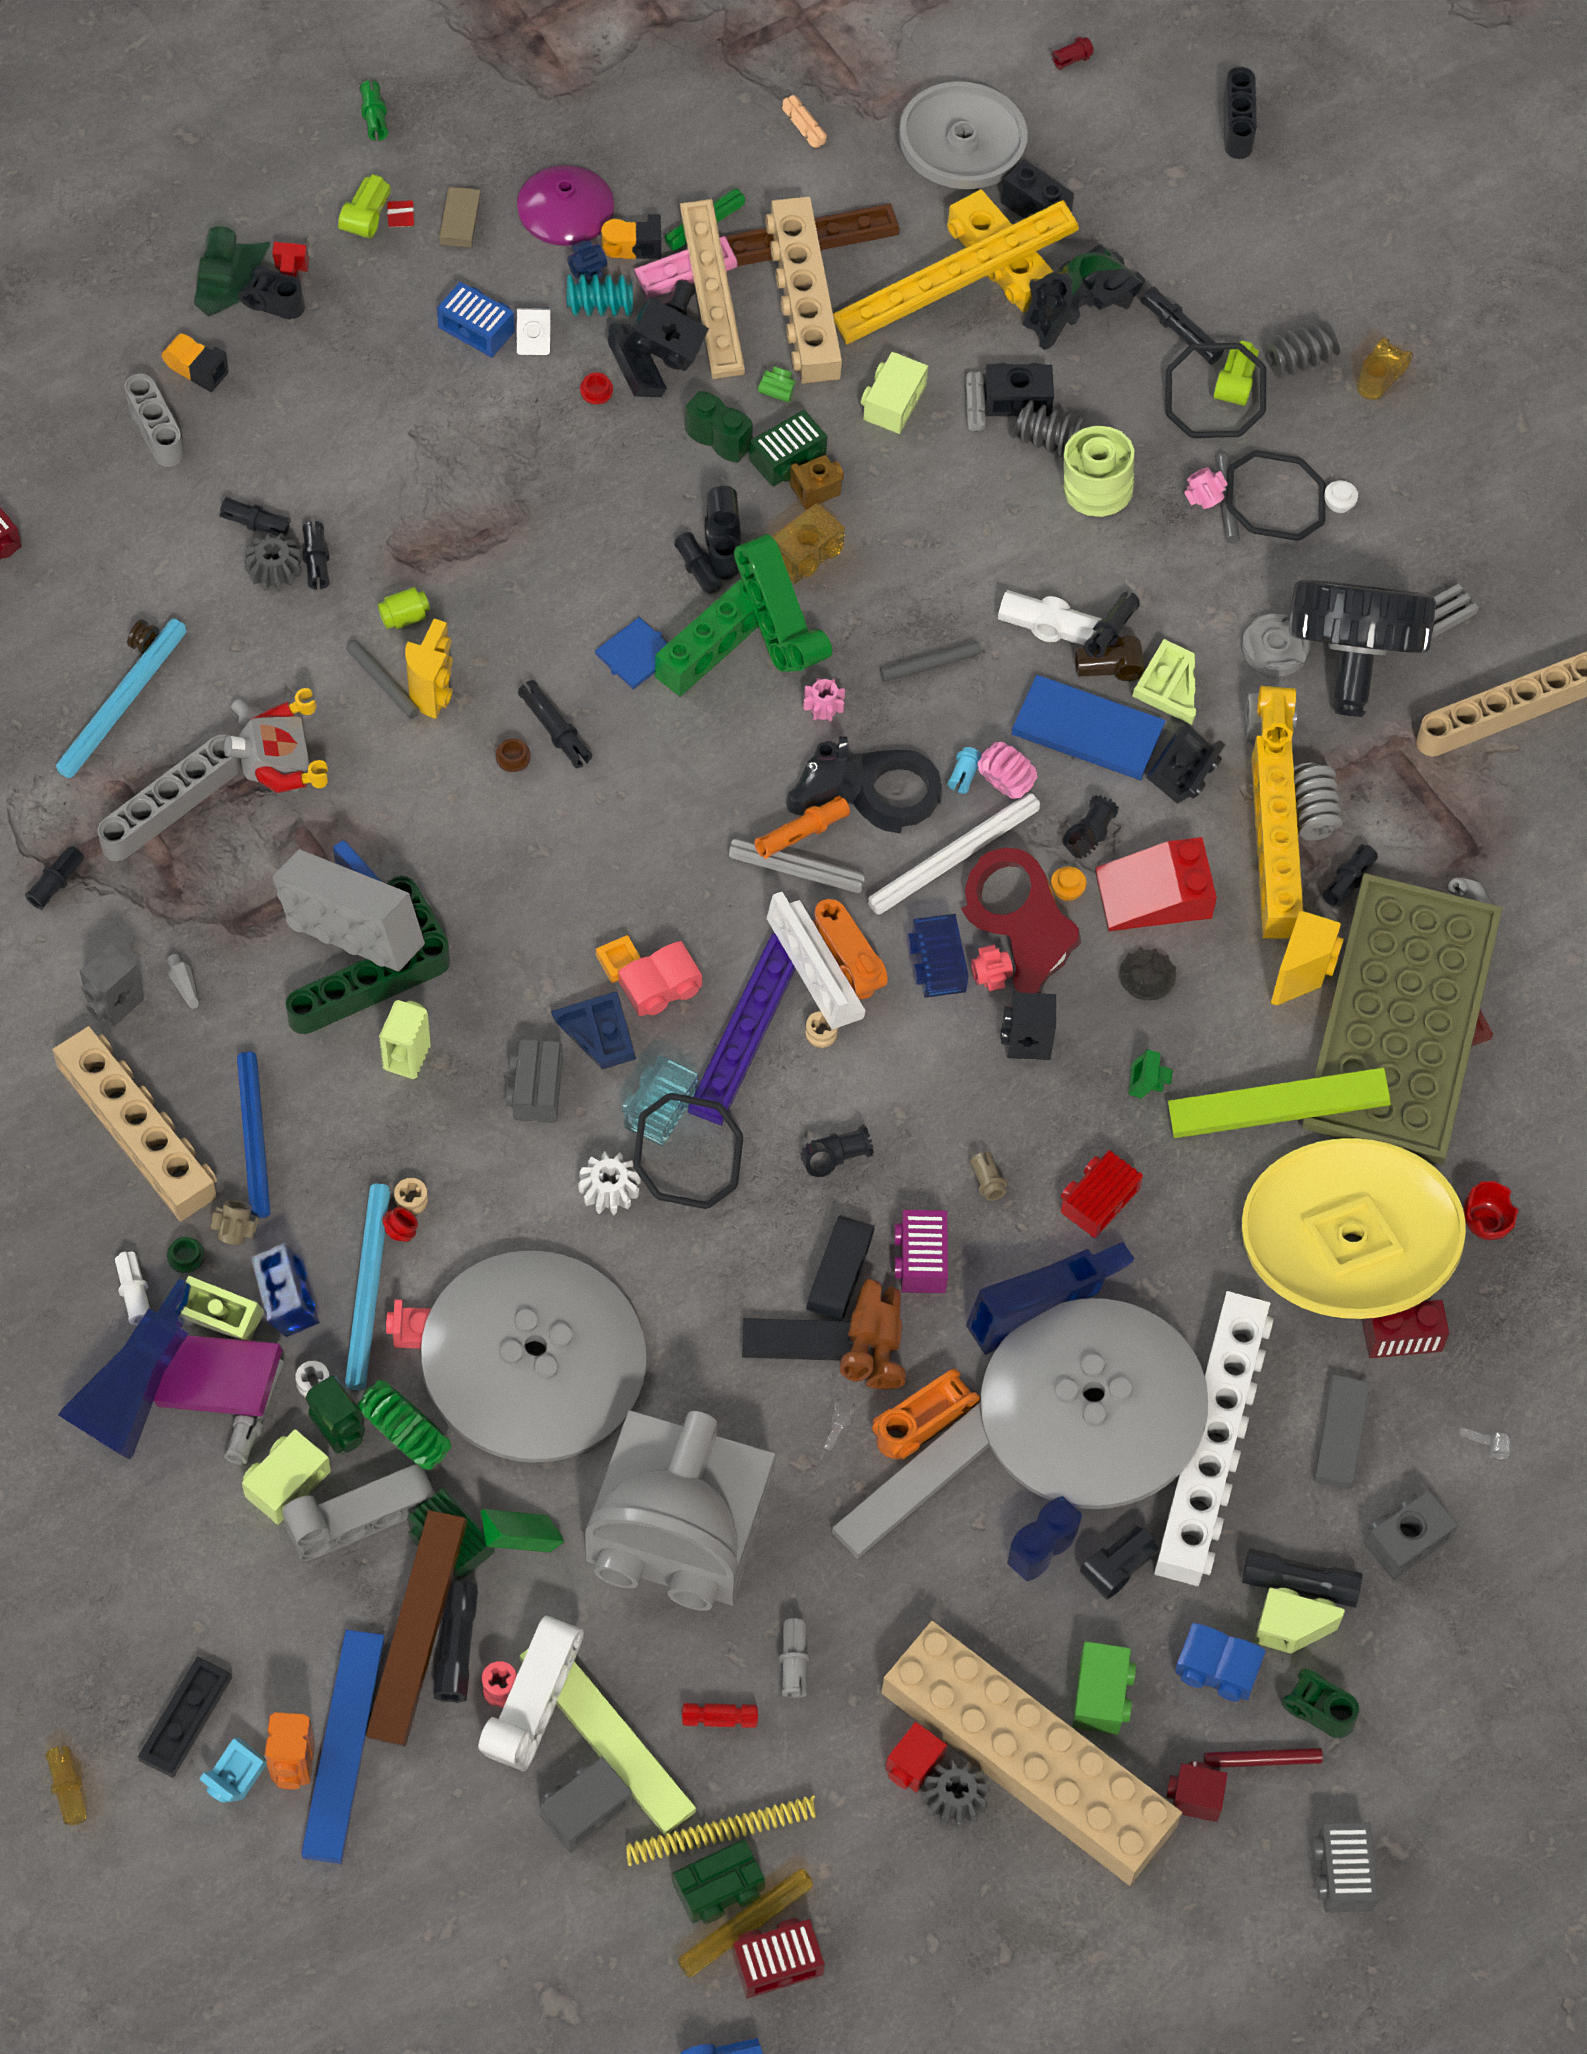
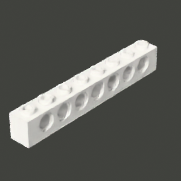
(1177, 1558)

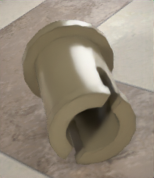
(991, 1184)

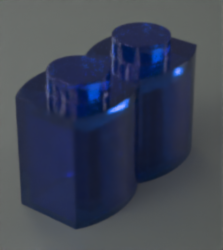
(1040, 1540)

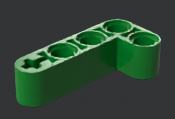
(777, 608)

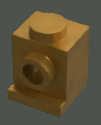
(816, 481)

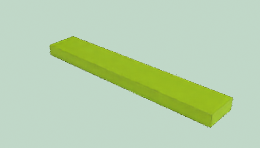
(1279, 1103)

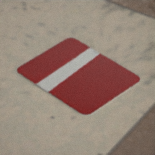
(400, 213)

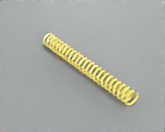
(719, 1829)

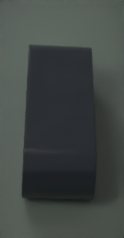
(1240, 112)
(840, 1267)

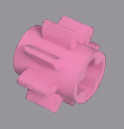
(1205, 488)
(824, 699)

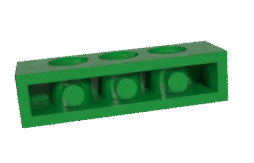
(706, 640)

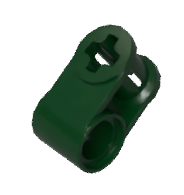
(1319, 1703)

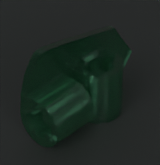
(225, 269)

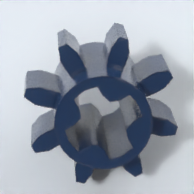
(587, 260)

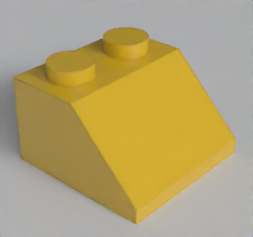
(1308, 958)

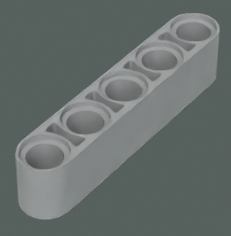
(162, 811)

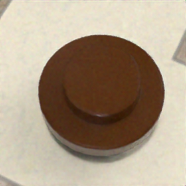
(512, 755)

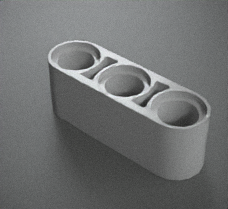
(154, 420)

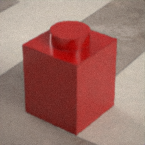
(915, 1758)

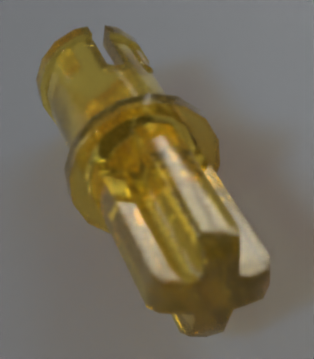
(66, 1785)

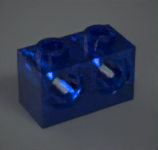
(285, 1290)

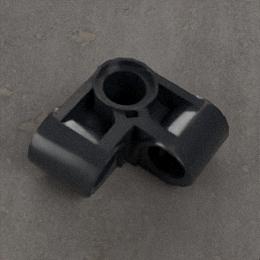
(723, 530)

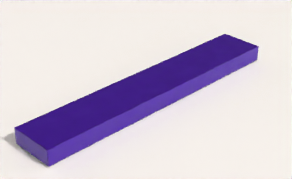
(745, 1031)

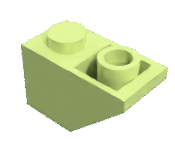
(1295, 1621)

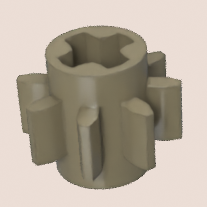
(234, 1222)

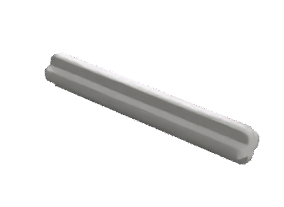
(799, 866)

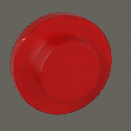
(596, 388)
(400, 1224)

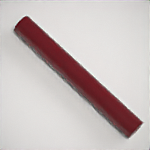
(1264, 1757)

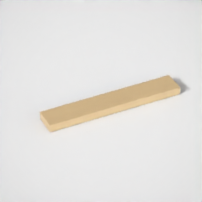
(712, 288)

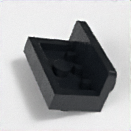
(1185, 764)

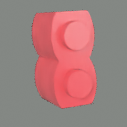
(660, 979)

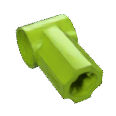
(363, 213)
(1236, 378)

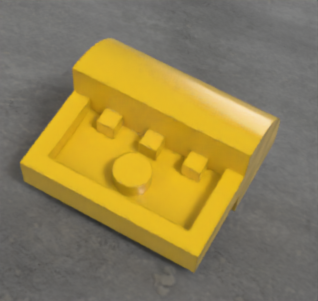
(430, 670)

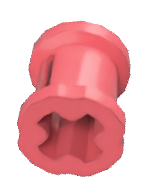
(505, 1674)

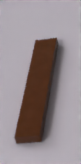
(832, 232)
(416, 1628)

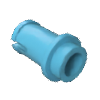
(964, 769)

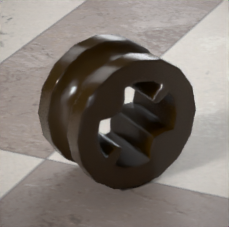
(142, 635)

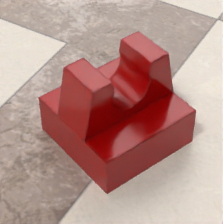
(290, 258)

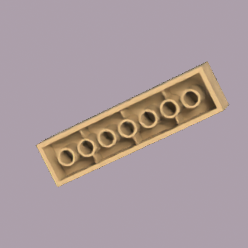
(1031, 1752)

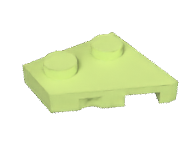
(1169, 682)

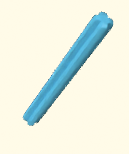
(121, 698)
(367, 1288)

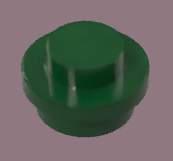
(185, 1255)

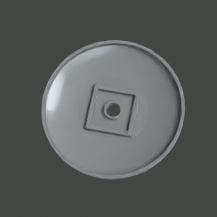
(524, 1402)
(1101, 1449)

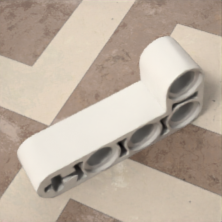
(533, 1695)

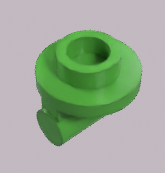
(777, 384)

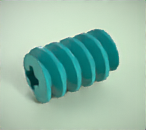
(600, 295)

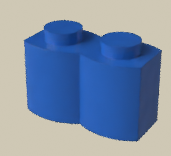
(1219, 1662)

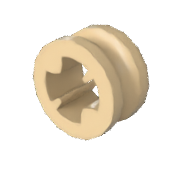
(818, 1040)
(404, 1187)

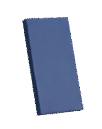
(1088, 727)

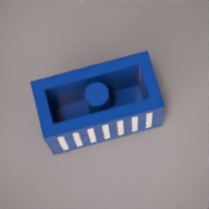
(476, 319)

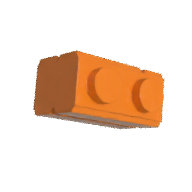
(290, 1750)

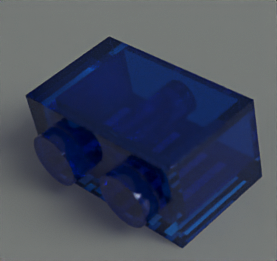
(939, 955)

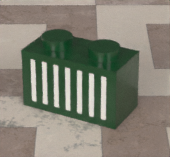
(786, 444)

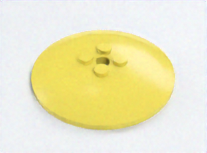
(1362, 1188)

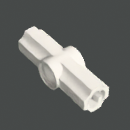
(1047, 618)

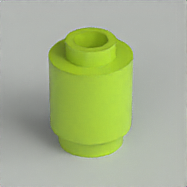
(403, 608)

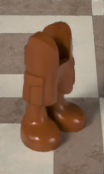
(876, 1325)

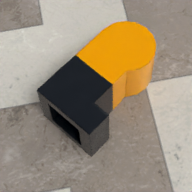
(633, 239)
(196, 361)

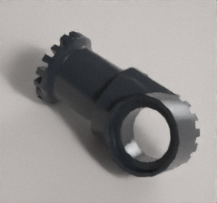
(1092, 827)
(838, 1149)

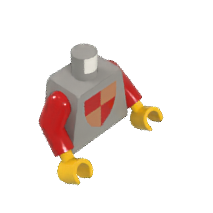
(276, 750)

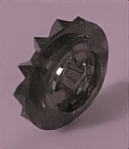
(1132, 974)

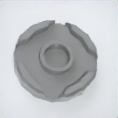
(1272, 648)

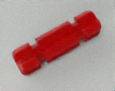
(720, 1715)

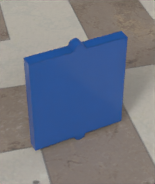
(632, 652)

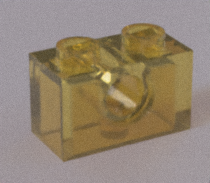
(811, 528)

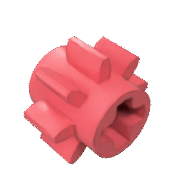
(991, 968)

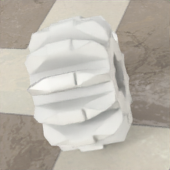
(609, 1172)

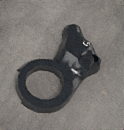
(839, 772)

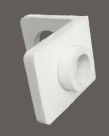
(533, 331)

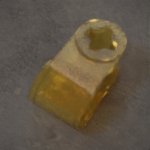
(1382, 369)

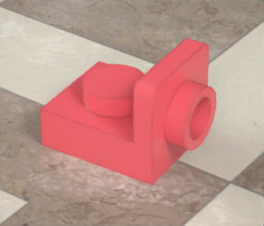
(406, 1325)

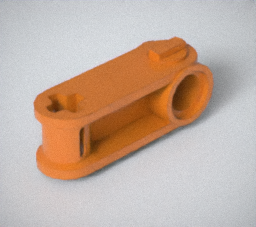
(850, 948)
(923, 1415)

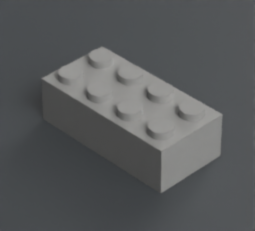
(348, 910)

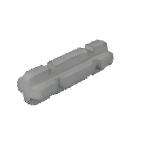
(975, 401)

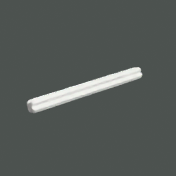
(953, 853)

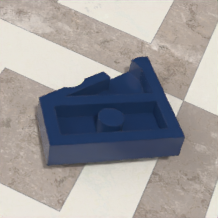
(598, 1029)

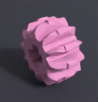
(1007, 770)

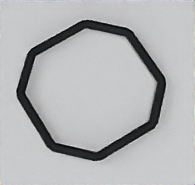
(1215, 434)
(1266, 532)
(639, 1143)

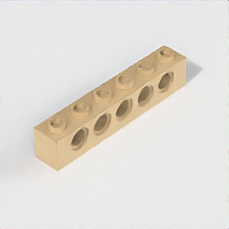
(796, 218)
(181, 1194)

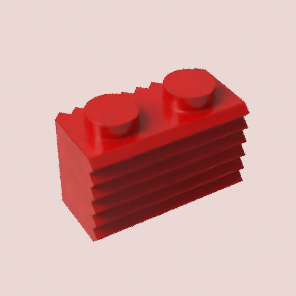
(1101, 1193)

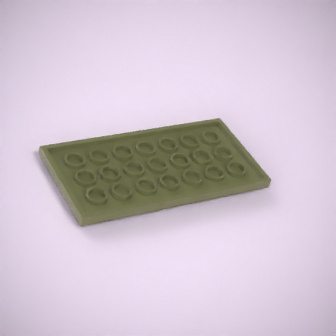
(1409, 1007)

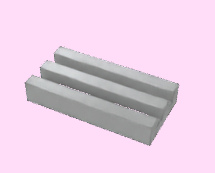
(1461, 599)

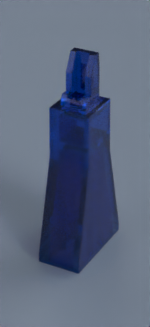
(1019, 1299)
(121, 1394)

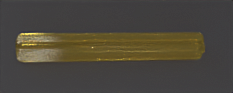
(747, 1920)

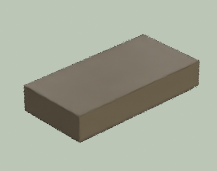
(460, 217)

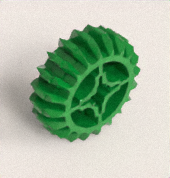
(404, 1425)

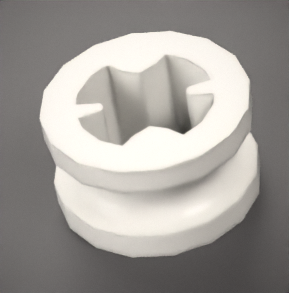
(310, 1368)

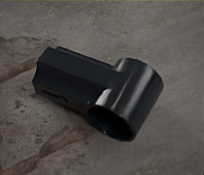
(1112, 1568)

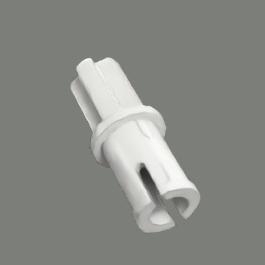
(132, 1286)

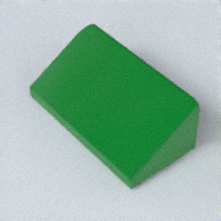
(520, 1531)

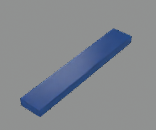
(343, 1747)

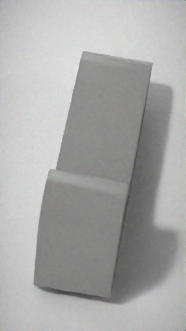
(355, 1514)

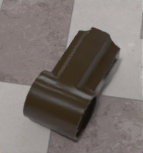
(1121, 659)

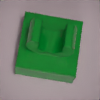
(1148, 1075)

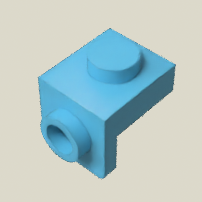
(234, 1772)

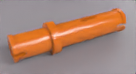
(813, 821)

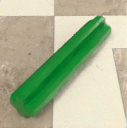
(723, 207)

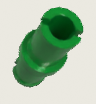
(373, 110)

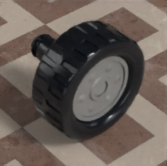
(1360, 624)

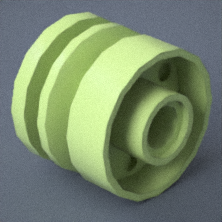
(1098, 471)

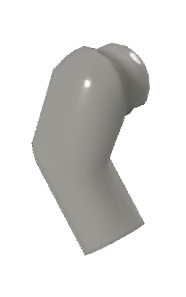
(1468, 889)

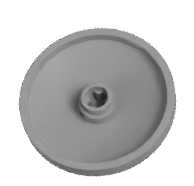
(963, 135)

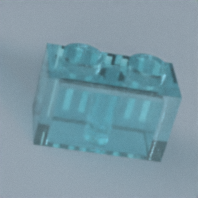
(656, 1082)

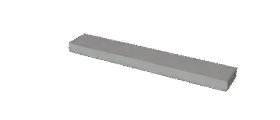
(913, 1484)

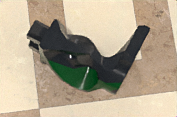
(1090, 280)

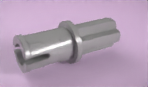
(794, 1658)

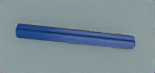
(253, 1134)

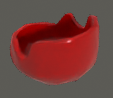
(1489, 1210)

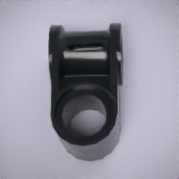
(274, 293)

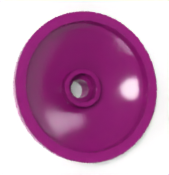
(569, 215)

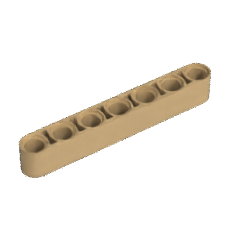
(1509, 704)

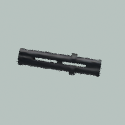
(1156, 302)
(1107, 629)
(563, 734)

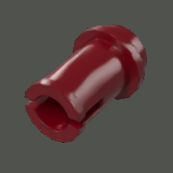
(1079, 50)

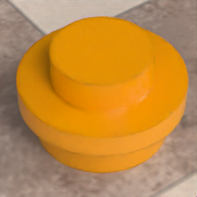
(1068, 883)

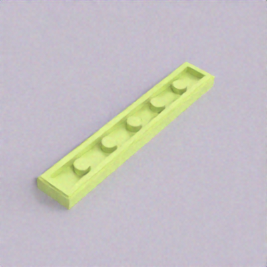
(623, 1751)

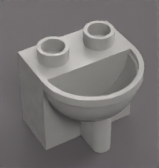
(679, 1509)

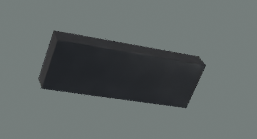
(795, 1339)
(185, 1717)

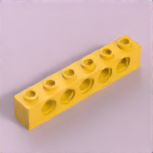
(1276, 838)

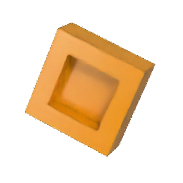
(616, 955)

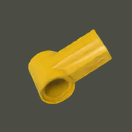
(1276, 711)

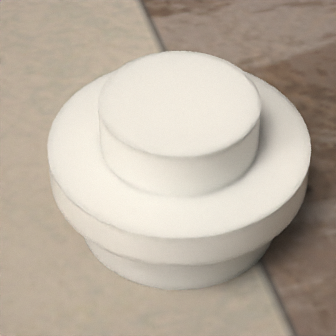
(1341, 496)

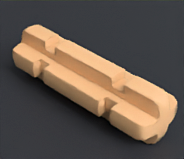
(804, 121)

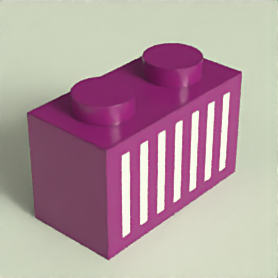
(923, 1251)

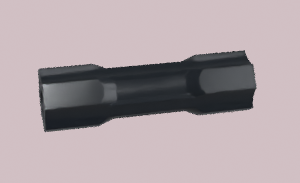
(1331, 1583)
(455, 1643)

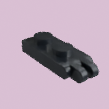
(636, 366)

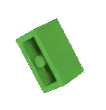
(1102, 1688)

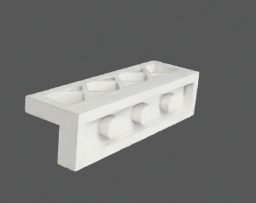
(814, 962)

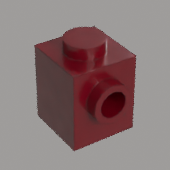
(1198, 1790)

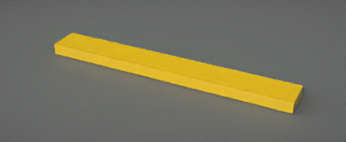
(955, 272)

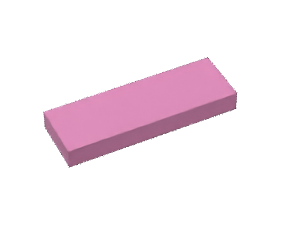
(661, 275)

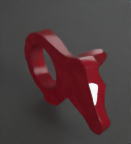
(1037, 930)

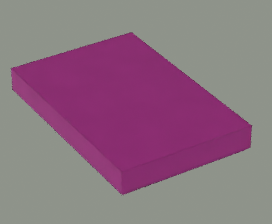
(220, 1376)

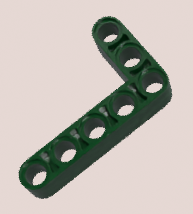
(387, 981)

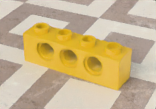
(979, 218)

